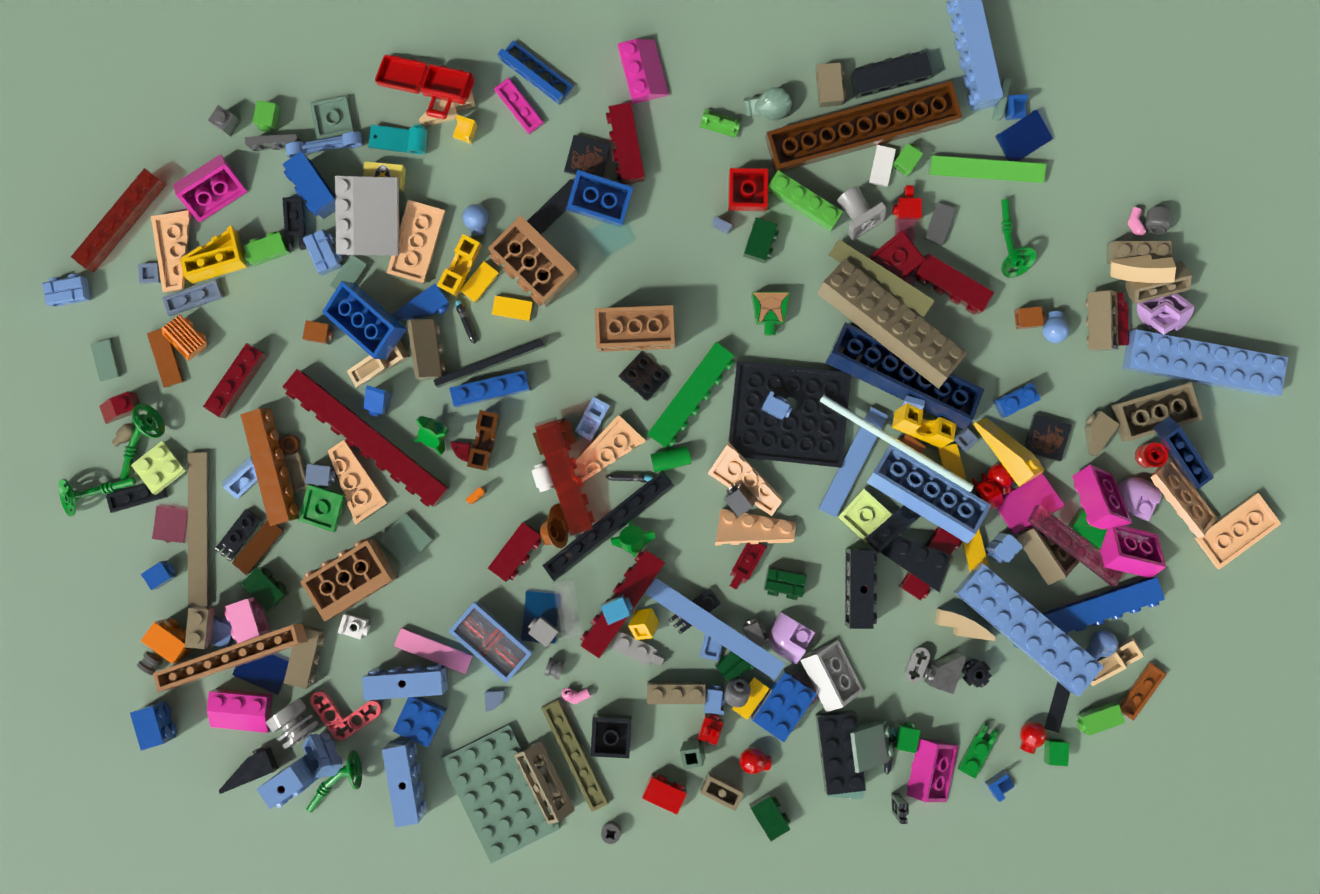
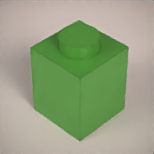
(266, 116)
(907, 159)

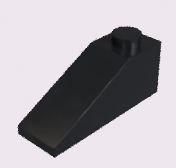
(255, 766)

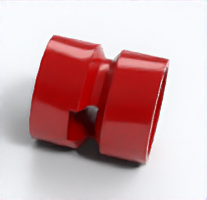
(1151, 455)

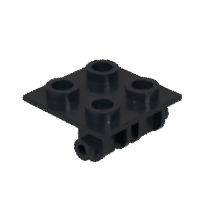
(644, 376)

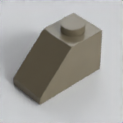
(1099, 431)

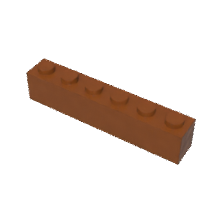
(270, 466)

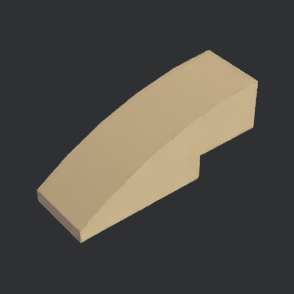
(426, 120)
(1143, 269)
(371, 368)
(962, 625)
(1126, 653)

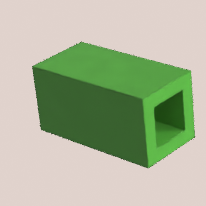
(265, 249)
(1100, 718)

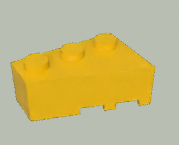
(215, 258)

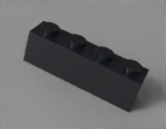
(890, 75)

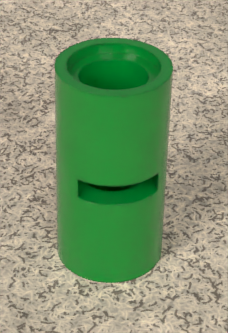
(671, 459)

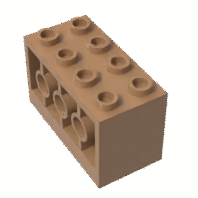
(532, 249)
(634, 328)
(353, 590)

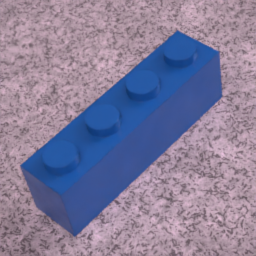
(490, 389)

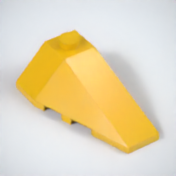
(1015, 457)

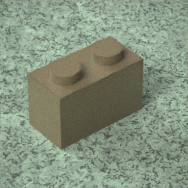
(829, 84)
(199, 627)
(721, 791)

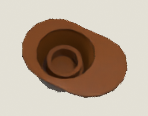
(555, 529)

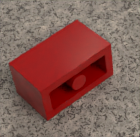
(664, 793)

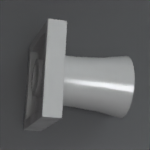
(862, 215)

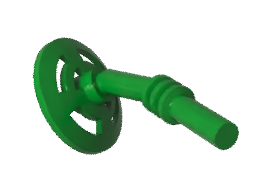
(1015, 257)
(143, 424)
(70, 497)
(350, 770)

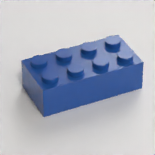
(364, 320)

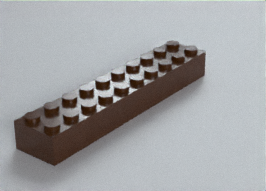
(863, 127)

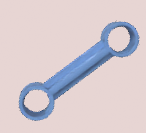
(347, 140)

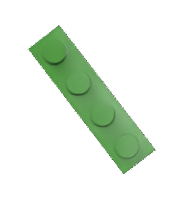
(804, 200)

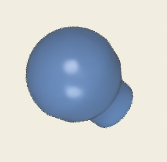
(476, 218)
(1056, 327)
(1102, 644)

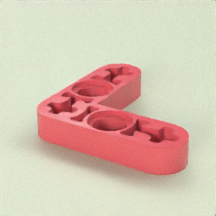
(339, 720)

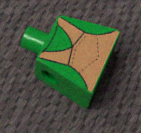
(769, 310)

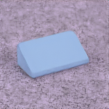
(241, 479)

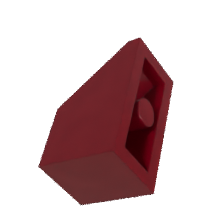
(119, 406)

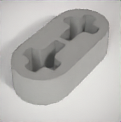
(921, 667)

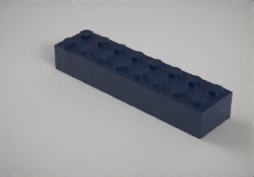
(873, 363)

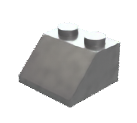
(945, 672)

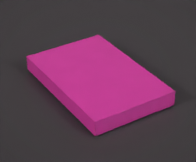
(1020, 503)

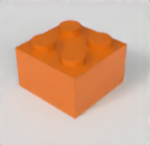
(167, 640)

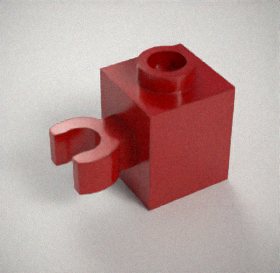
(908, 206)
(988, 491)
(710, 728)

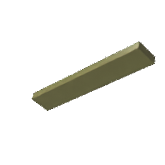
(896, 286)
(575, 755)

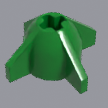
(431, 433)
(632, 539)

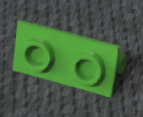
(720, 123)

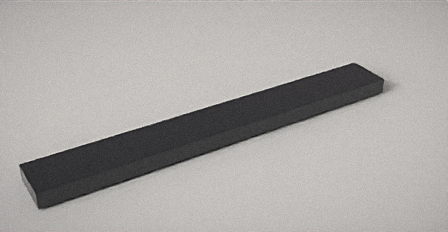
(608, 525)

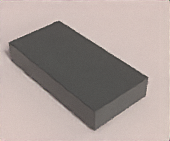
(939, 223)

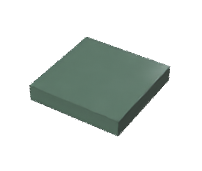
(332, 117)
(405, 539)

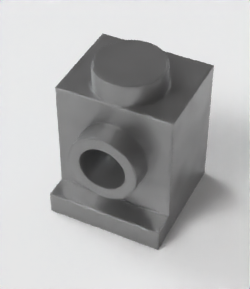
(755, 632)

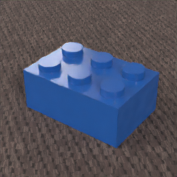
(310, 185)
(599, 198)
(783, 705)

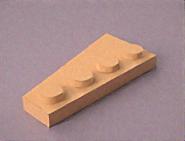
(171, 244)
(607, 447)
(734, 469)
(360, 490)
(752, 529)

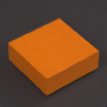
(476, 495)

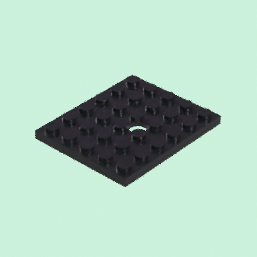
(809, 434)

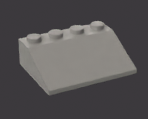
(367, 215)

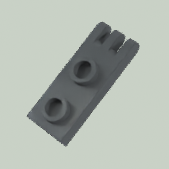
(275, 142)

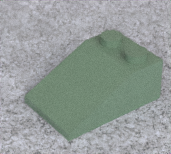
(871, 745)

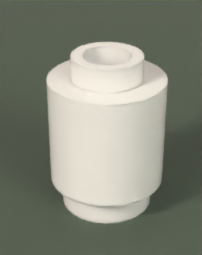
(542, 477)

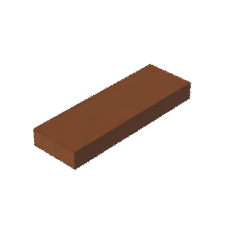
(165, 359)
(1141, 690)

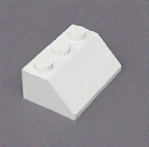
(832, 676)

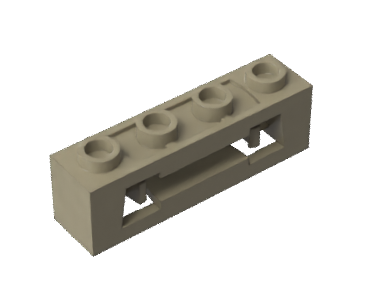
(544, 782)

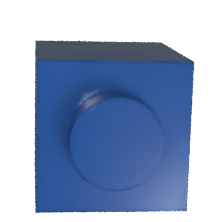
(159, 575)

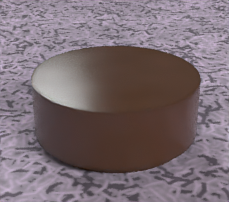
(290, 444)

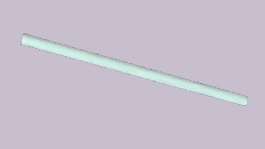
(897, 443)

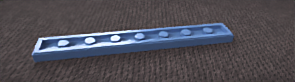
(715, 629)

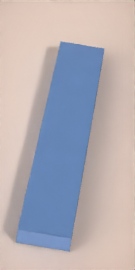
(851, 464)

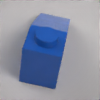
(424, 305)

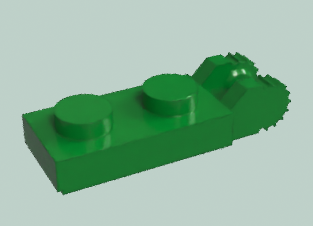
(977, 751)

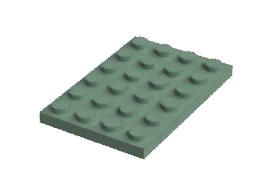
(497, 794)

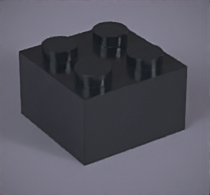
(611, 736)

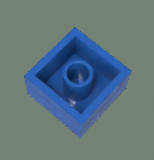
(420, 720)
(153, 725)

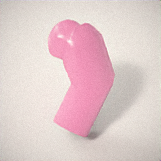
(1135, 223)
(575, 697)

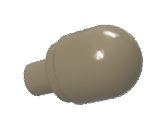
(124, 434)

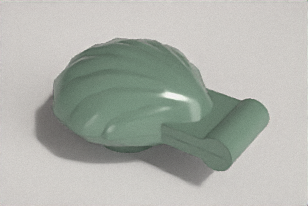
(772, 104)

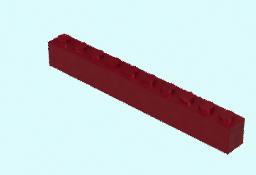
(365, 437)

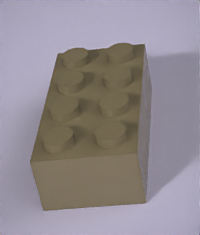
(1143, 413)

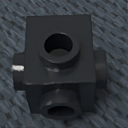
(969, 671)

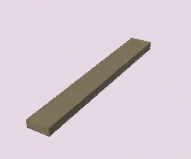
(198, 529)

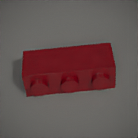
(515, 552)

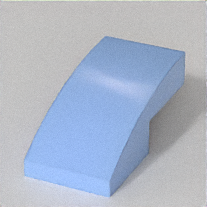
(592, 419)

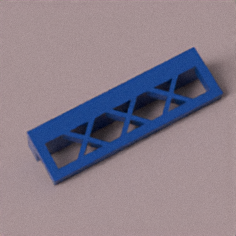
(533, 75)

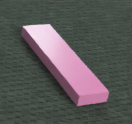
(433, 650)

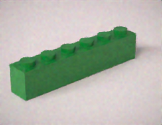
(690, 395)

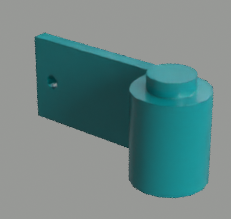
(399, 140)

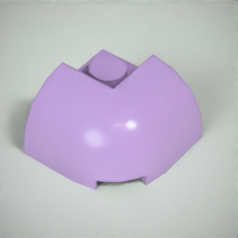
(1165, 313)
(1140, 496)
(789, 638)

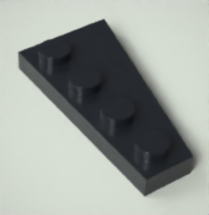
(921, 561)

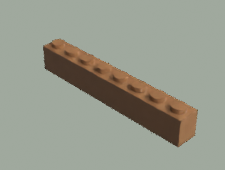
(230, 657)

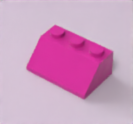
(642, 70)
(209, 188)
(1101, 498)
(1132, 551)
(239, 710)
(932, 770)

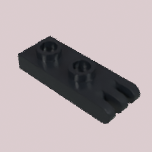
(238, 534)
(706, 601)
(899, 808)

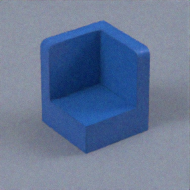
(1015, 107)
(999, 785)

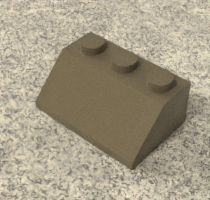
(426, 349)
(1046, 555)

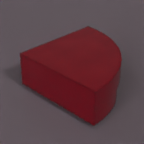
(461, 450)

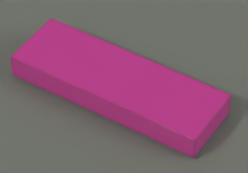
(518, 106)

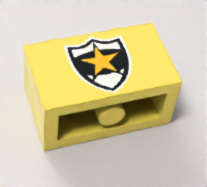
(374, 169)

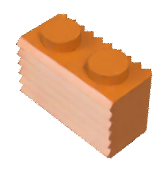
(184, 337)

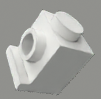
(362, 626)

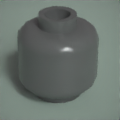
(1158, 219)
(737, 692)

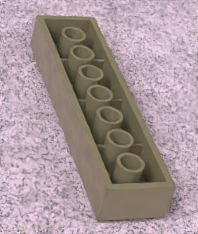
(891, 323)

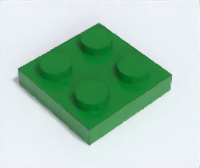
(322, 508)

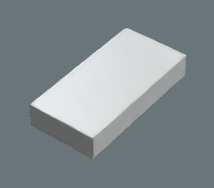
(882, 166)

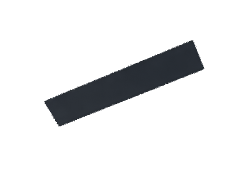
(1057, 708)

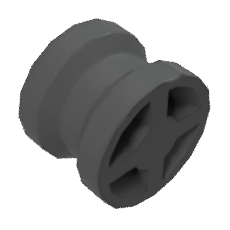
(149, 663)
(554, 668)
(613, 829)

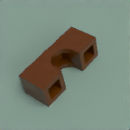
(484, 442)

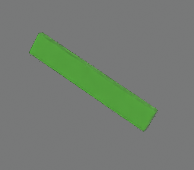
(987, 169)

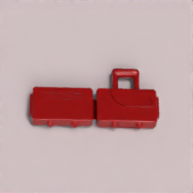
(432, 81)

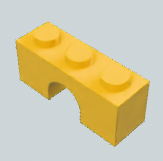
(464, 259)
(935, 432)

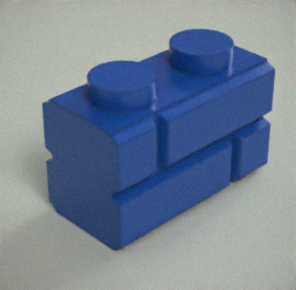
(1016, 400)

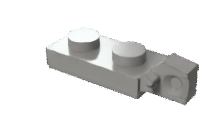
(636, 649)

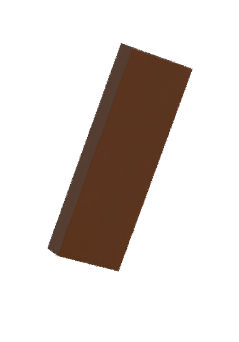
(257, 547)

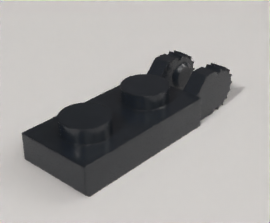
(294, 221)

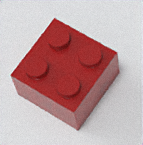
(747, 189)

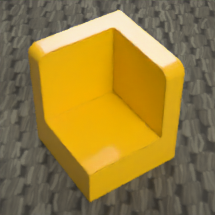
(465, 129)
(643, 624)

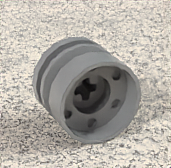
(292, 723)

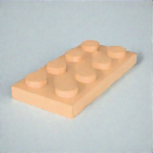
(417, 241)
(1184, 498)
(1238, 530)

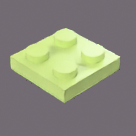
(158, 468)
(864, 514)

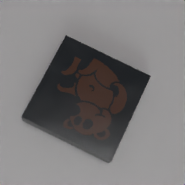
(587, 156)
(1047, 437)

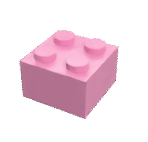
(246, 620)

